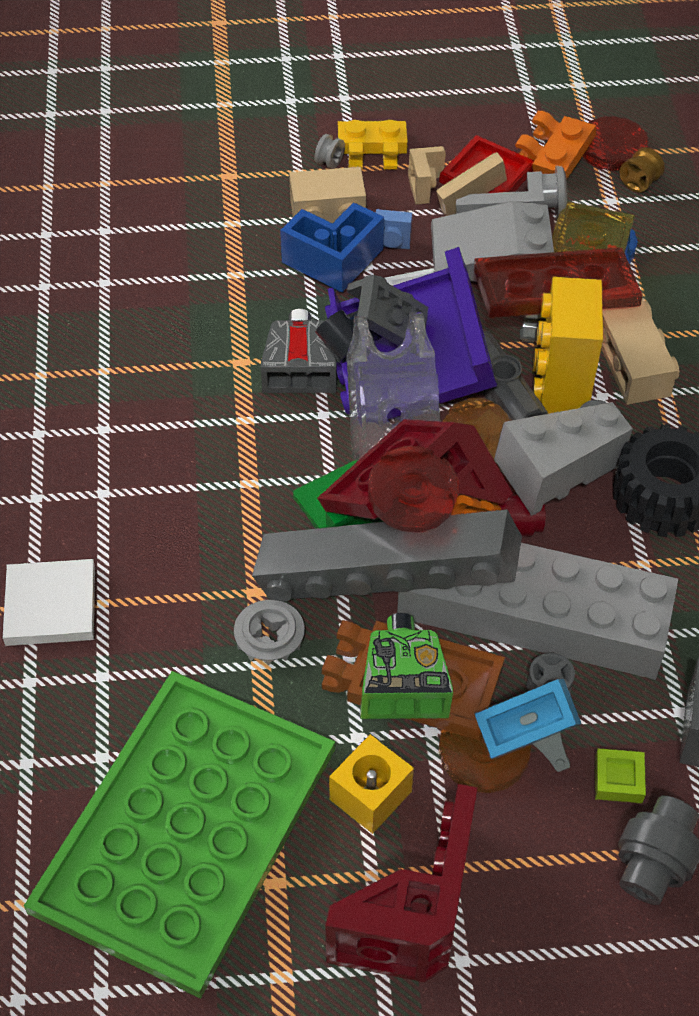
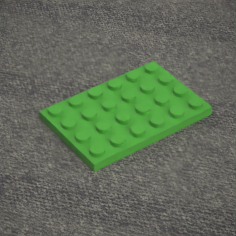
(182, 833)

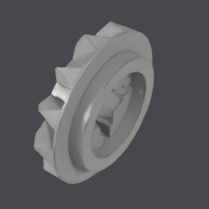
(275, 616)

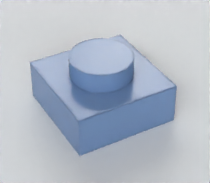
(396, 228)

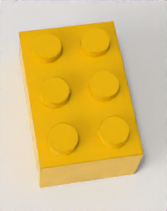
(569, 343)

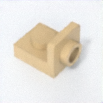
(423, 170)

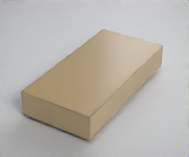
(476, 180)

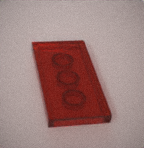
(517, 282)

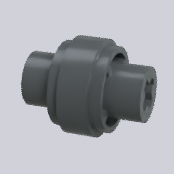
(659, 850)

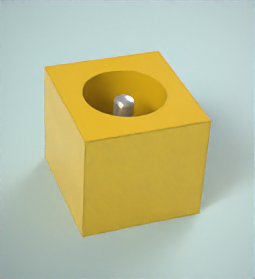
(371, 783)

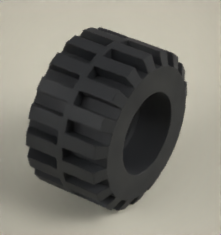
(649, 500)

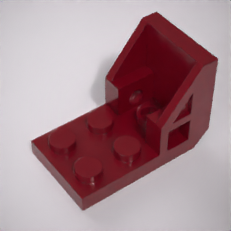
(454, 441)
(390, 933)

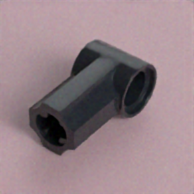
(338, 332)

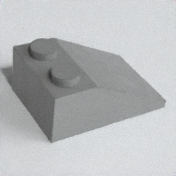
(492, 232)

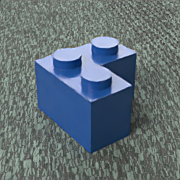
(335, 250)

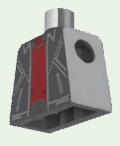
(297, 358)

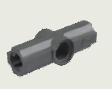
(511, 390)

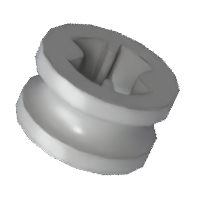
(329, 151)

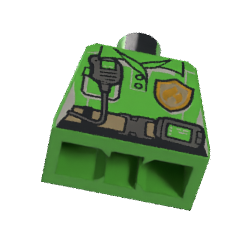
(405, 673)

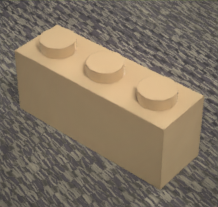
(638, 354)

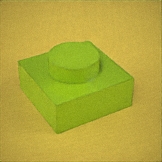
(620, 775)

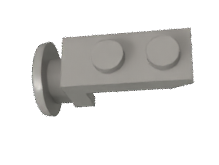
(542, 189)

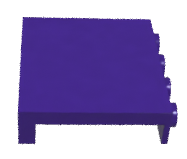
(451, 327)

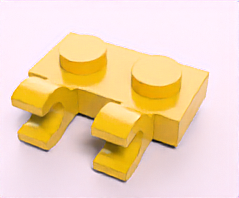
(373, 137)

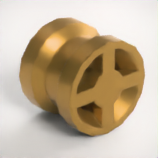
(642, 169)

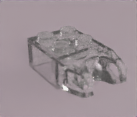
(389, 380)

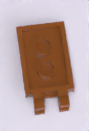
(471, 672)

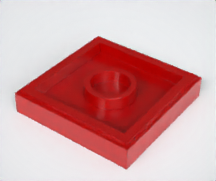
(481, 148)

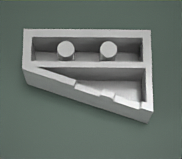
(560, 450)

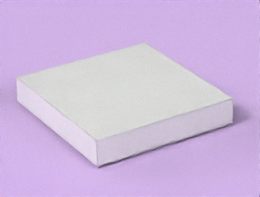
(49, 602)

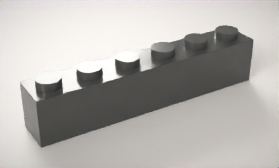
(380, 558)

